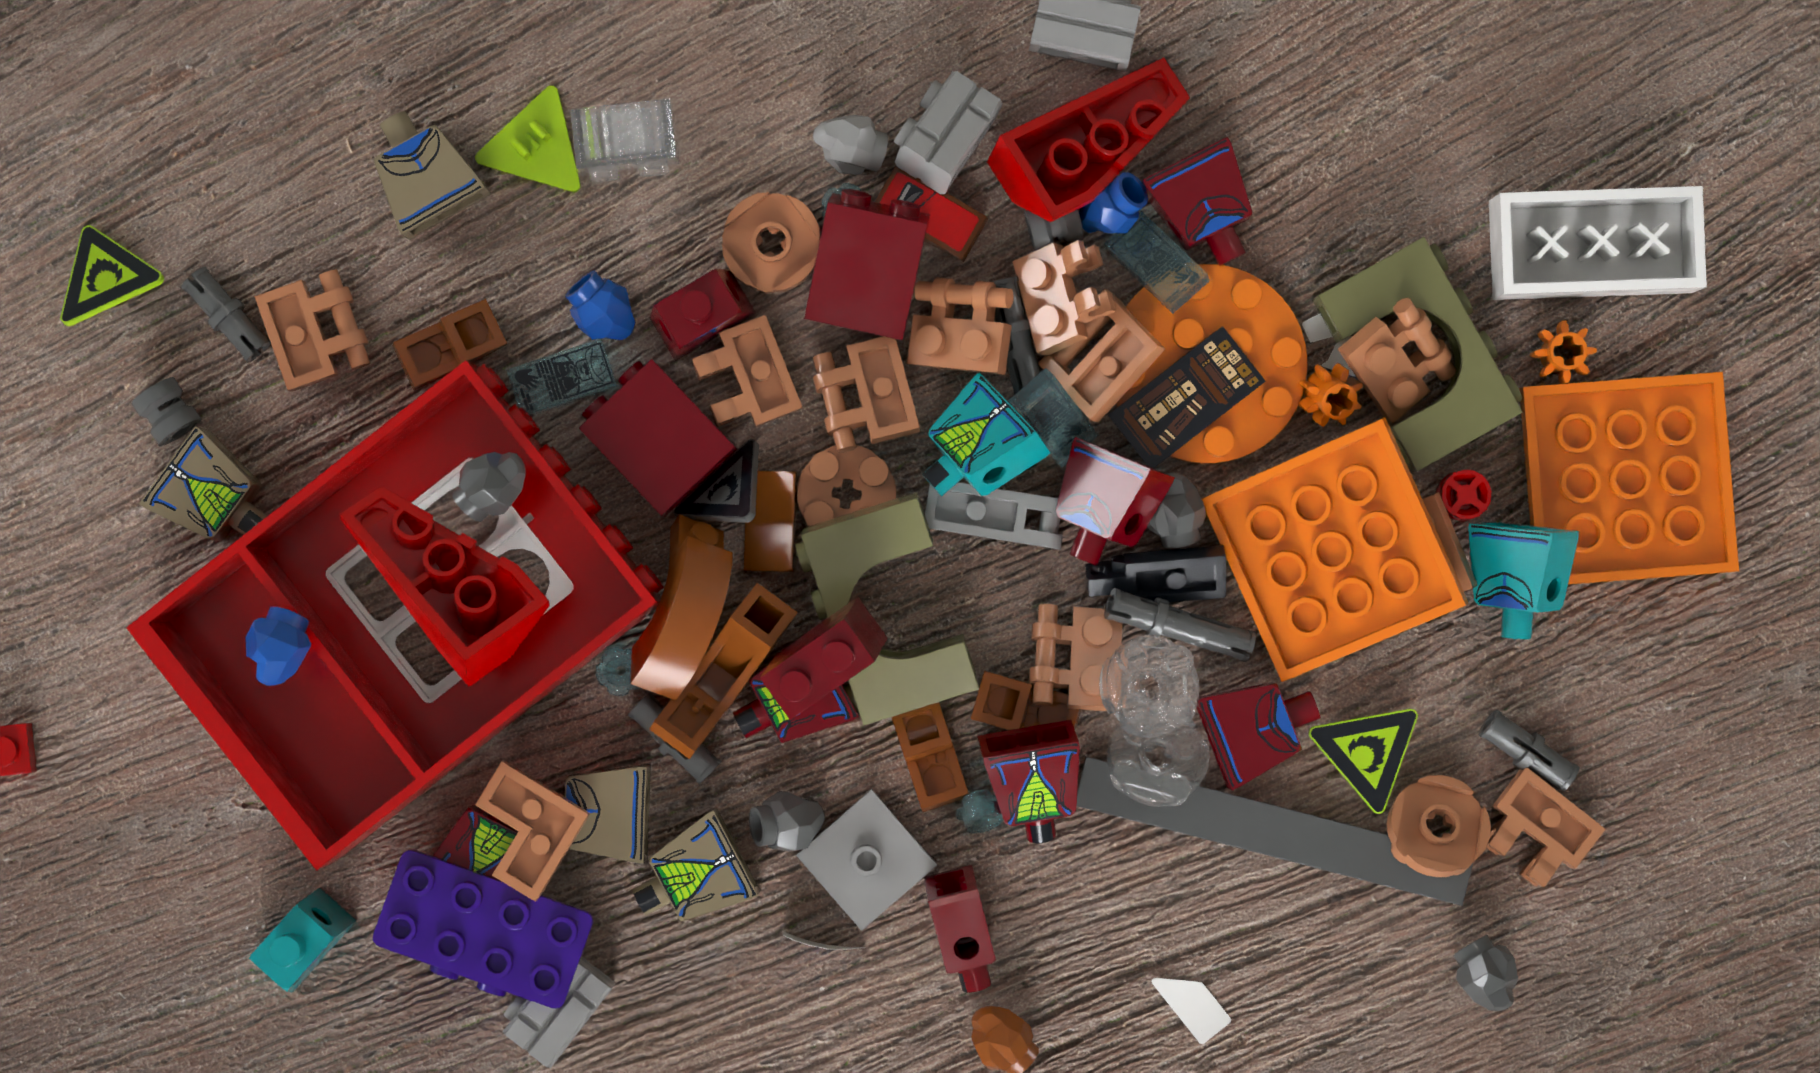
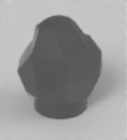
(489, 484)
(1179, 514)
(786, 822)
(1487, 974)

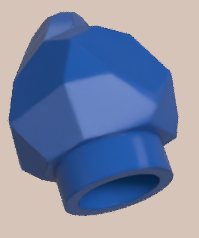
(1116, 206)
(601, 308)
(277, 645)

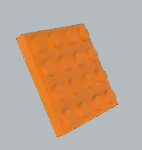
(1635, 473)
(1334, 550)

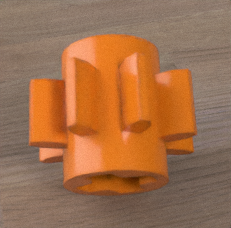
(1556, 363)
(1320, 385)

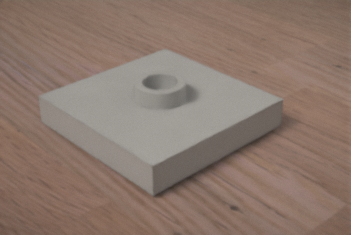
(866, 859)

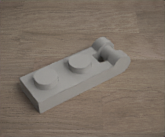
(994, 516)

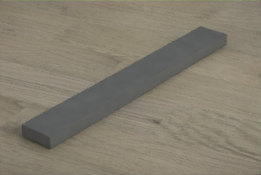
(1272, 832)

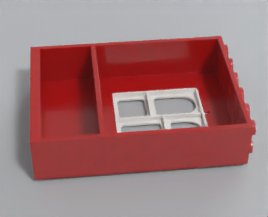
(356, 722)

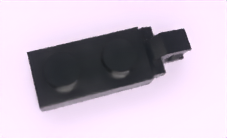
(1163, 574)

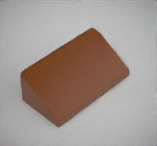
(772, 531)

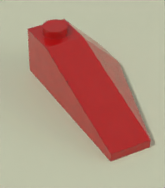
(1083, 145)
(457, 592)

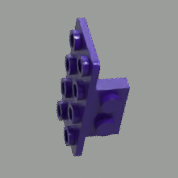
(482, 930)

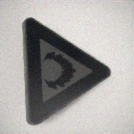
(728, 491)

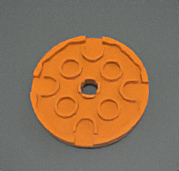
(1264, 332)

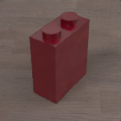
(867, 264)
(656, 436)
(824, 658)

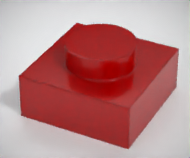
(17, 749)

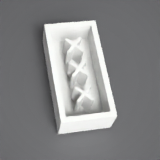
(1597, 243)

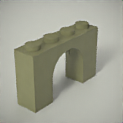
(1477, 393)
(838, 556)

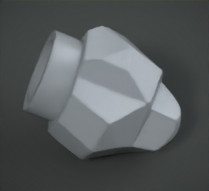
(851, 144)

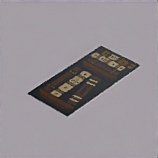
(1186, 398)

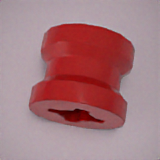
(1476, 493)

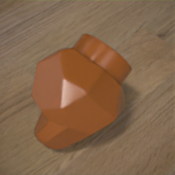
(1003, 1040)

